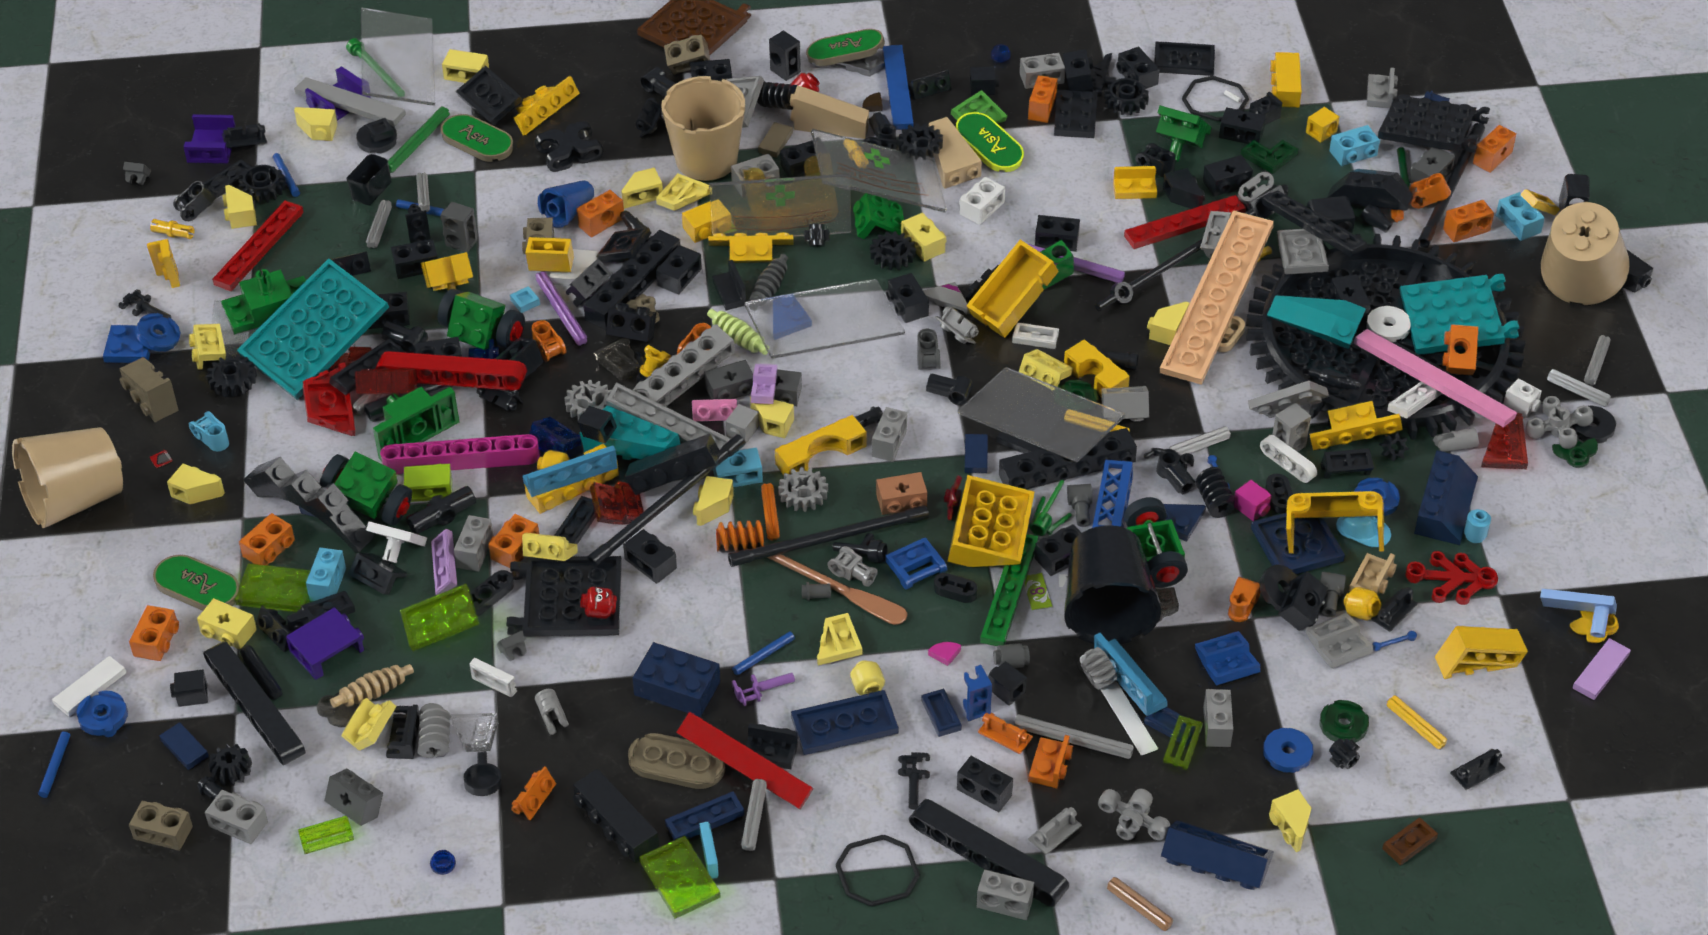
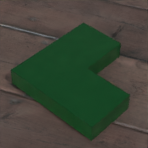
(1269, 159)

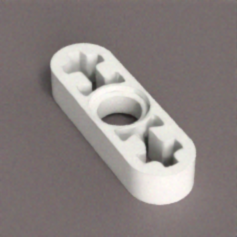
(1296, 464)

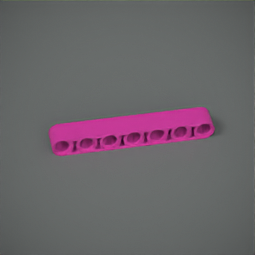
(464, 453)

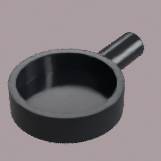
(482, 777)

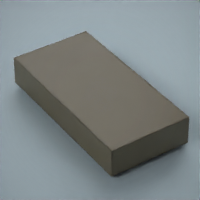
(775, 139)

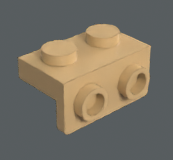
(1374, 573)

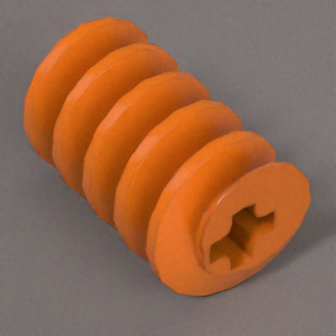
(739, 535)

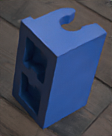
(978, 694)

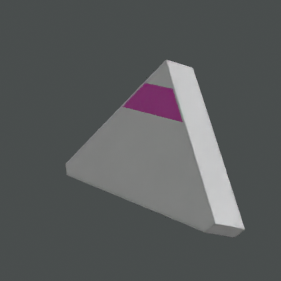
(947, 296)

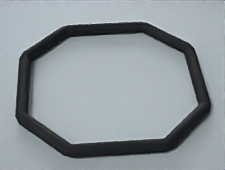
(1217, 79)
(884, 900)

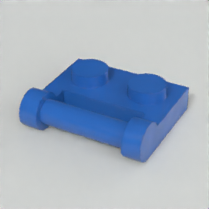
(912, 557)

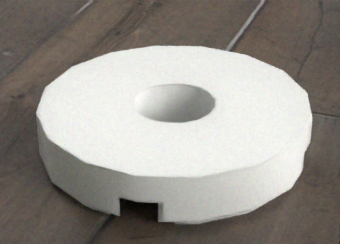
(1392, 315)

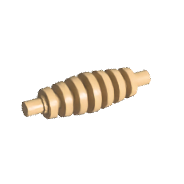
(372, 685)

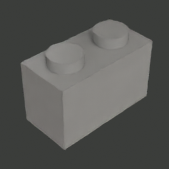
(1128, 400)

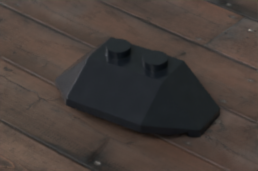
(1374, 188)

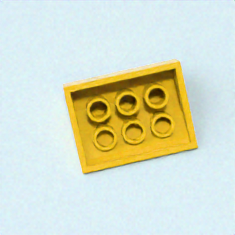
(990, 524)

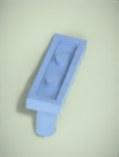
(1599, 604)

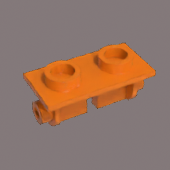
(1004, 733)
(536, 792)

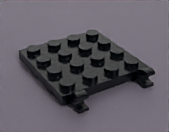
(1431, 123)
(555, 595)

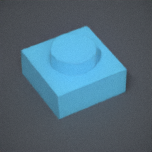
(524, 299)

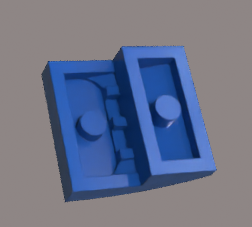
(1227, 658)

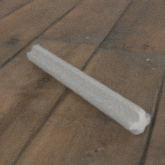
(1076, 737)

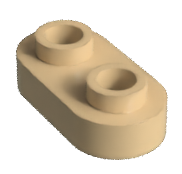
(1232, 336)

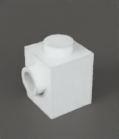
(1523, 398)

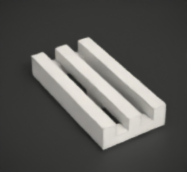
(1036, 335)
(493, 677)

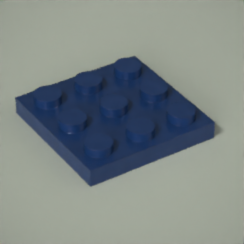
(1312, 543)

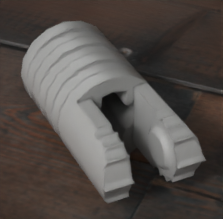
(1457, 440)
(550, 709)

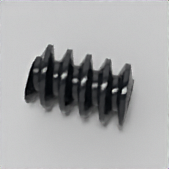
(776, 95)
(1215, 492)

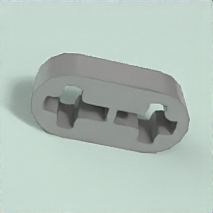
(1252, 184)

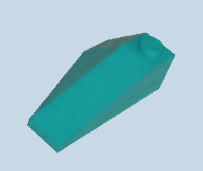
(1324, 318)

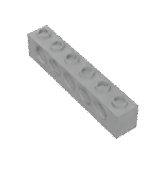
(720, 347)

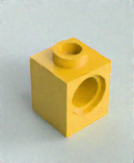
(1322, 124)

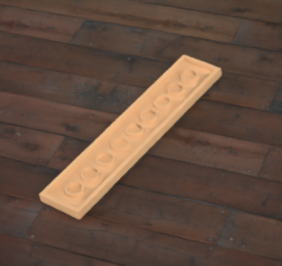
(1216, 297)

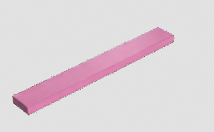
(1435, 378)

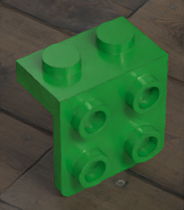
(879, 212)

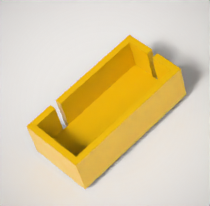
(1012, 288)

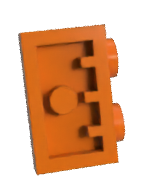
(1049, 762)

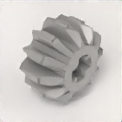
(1098, 668)

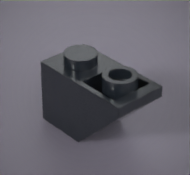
(1183, 189)

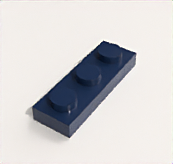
(714, 812)

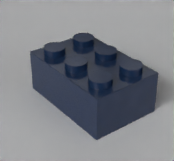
(676, 679)

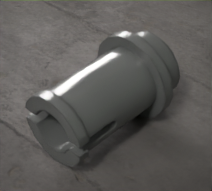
(815, 591)

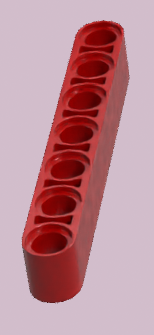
(458, 370)

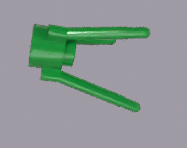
(1042, 521)

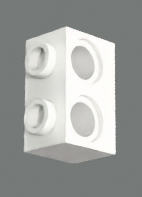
(982, 200)

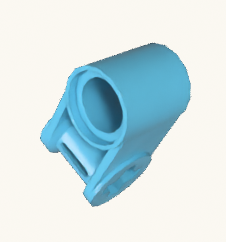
(210, 432)

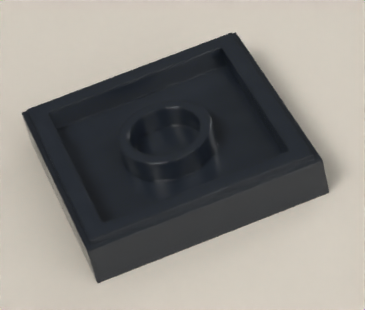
(624, 244)

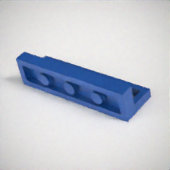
(1121, 493)

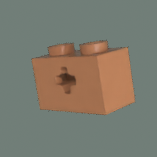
(901, 493)

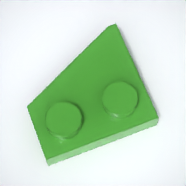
(979, 103)

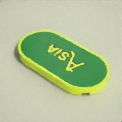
(990, 142)

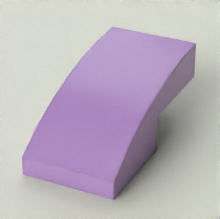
(764, 384)

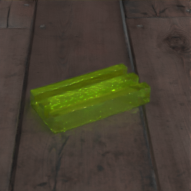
(1176, 761)
(325, 831)

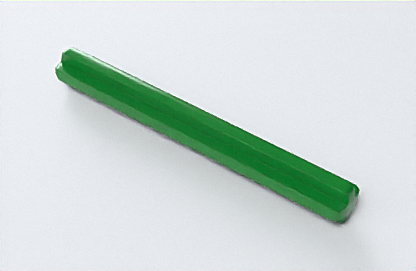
(417, 138)

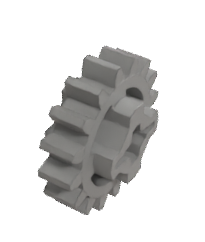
(584, 396)
(803, 489)

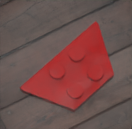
(327, 405)

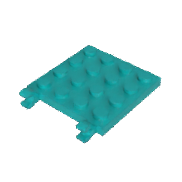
(1456, 302)

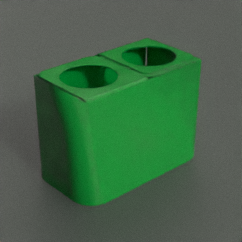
(1064, 267)

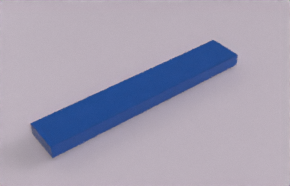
(897, 86)

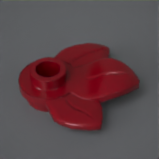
(952, 497)

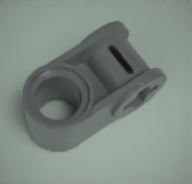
(927, 349)

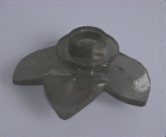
(336, 716)

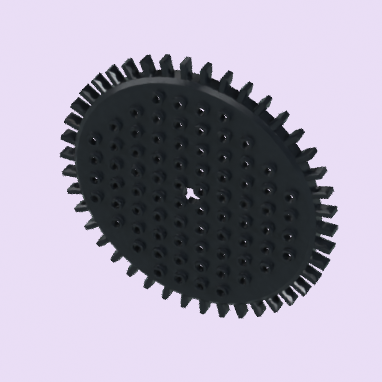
(1399, 268)

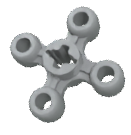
(1559, 422)
(1134, 814)

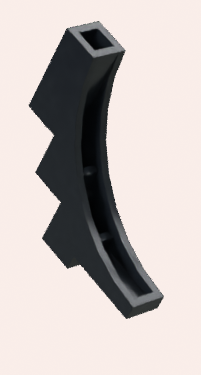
(325, 503)

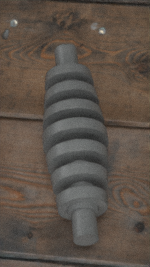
(770, 279)

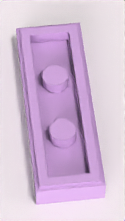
(444, 562)
(1601, 669)

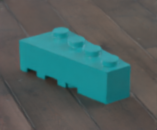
(635, 437)

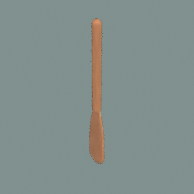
(871, 603)

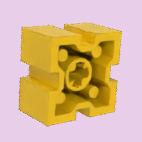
(447, 272)

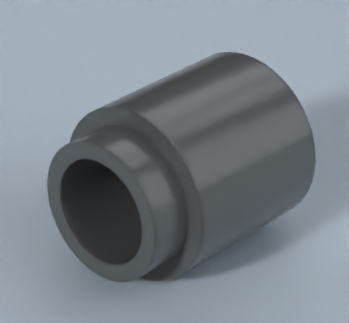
(1013, 654)

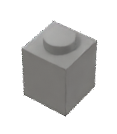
(742, 422)

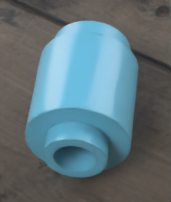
(1477, 525)

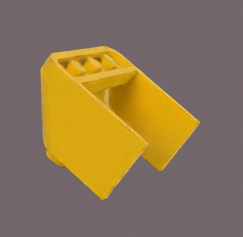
(1334, 505)

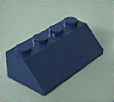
(1446, 499)
(1216, 854)

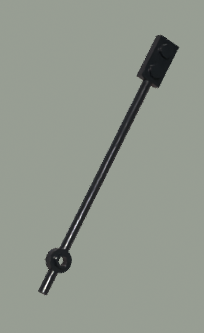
(1255, 209)

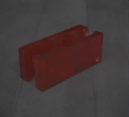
(385, 381)

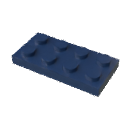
(844, 722)

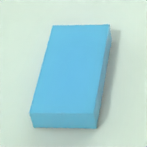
(709, 849)

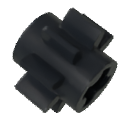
(817, 235)
(1401, 447)
(1344, 753)

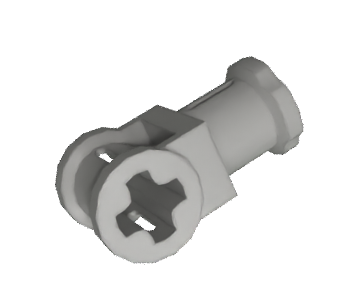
(852, 566)

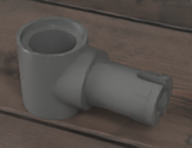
(1080, 498)
(1335, 585)

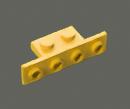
(544, 103)
(751, 248)
(1354, 424)

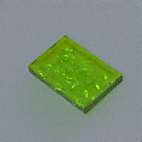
(273, 588)
(439, 617)
(680, 877)

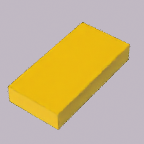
(1540, 202)

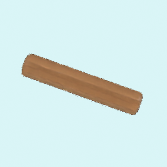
(1140, 904)

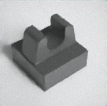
(136, 170)
(512, 642)

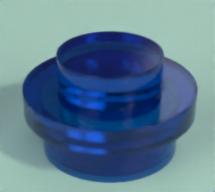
(1000, 53)
(442, 862)

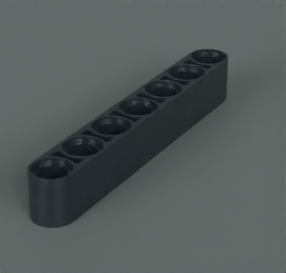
(254, 703)
(987, 850)

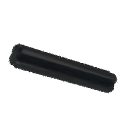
(261, 672)

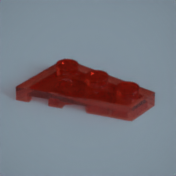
(1507, 446)

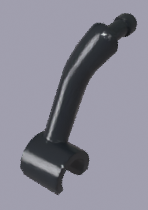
(1183, 459)

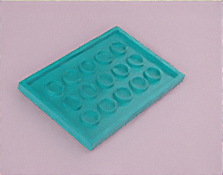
(313, 328)

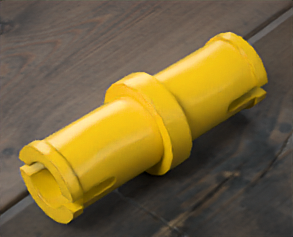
(172, 228)

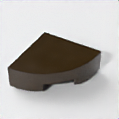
(873, 102)

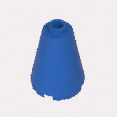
(563, 200)

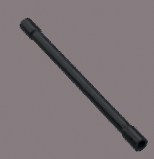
(1429, 230)
(606, 549)
(749, 555)

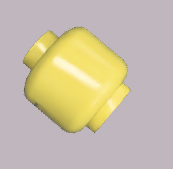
(867, 677)

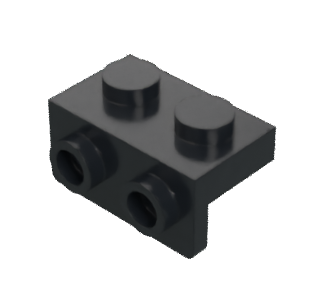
(773, 744)

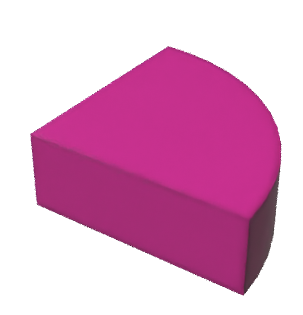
(945, 652)

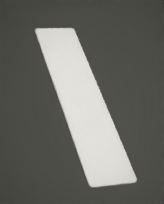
(1129, 718)

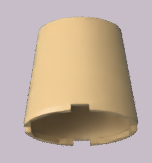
(704, 126)
(1585, 255)
(66, 472)

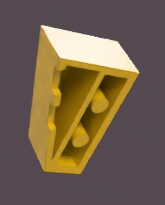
(1479, 649)

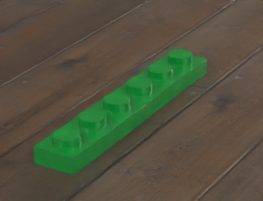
(1008, 596)

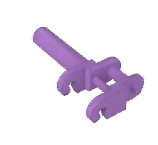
(760, 686)

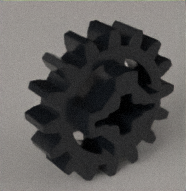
(922, 141)
(892, 250)

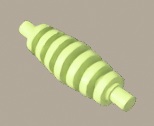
(738, 330)

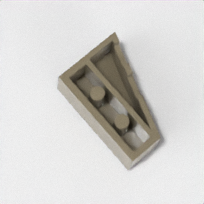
(149, 389)

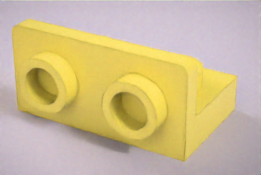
(207, 343)
(1044, 367)
(548, 547)
(367, 723)

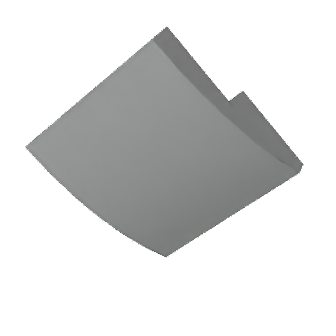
(1339, 640)

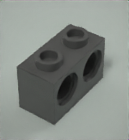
(459, 226)

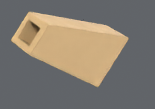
(827, 114)
(956, 159)

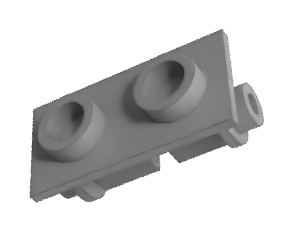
(964, 330)
(1055, 830)

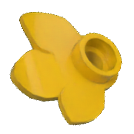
(1583, 626)

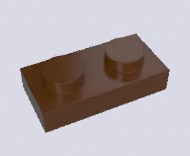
(1410, 841)

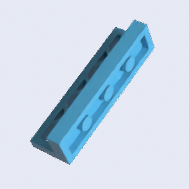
(571, 471)
(1131, 677)

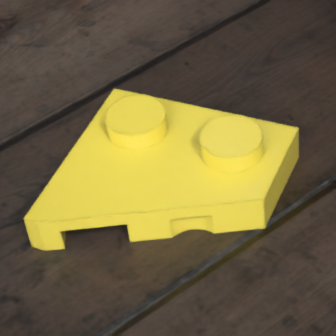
(682, 192)
(838, 640)

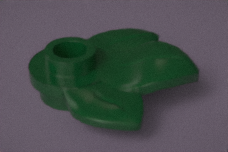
(1579, 454)

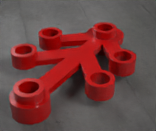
(1479, 577)

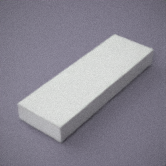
(1413, 400)
(91, 683)

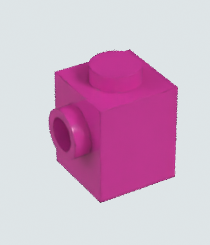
(1252, 500)

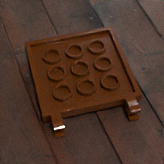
(686, 18)

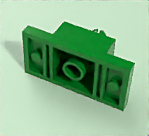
(1181, 129)
(259, 299)
(416, 417)

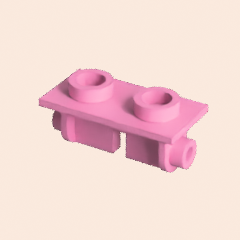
(713, 409)

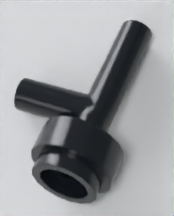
(869, 546)

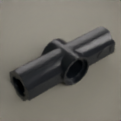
(441, 510)

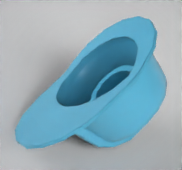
(1362, 529)

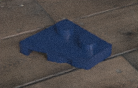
(1185, 518)

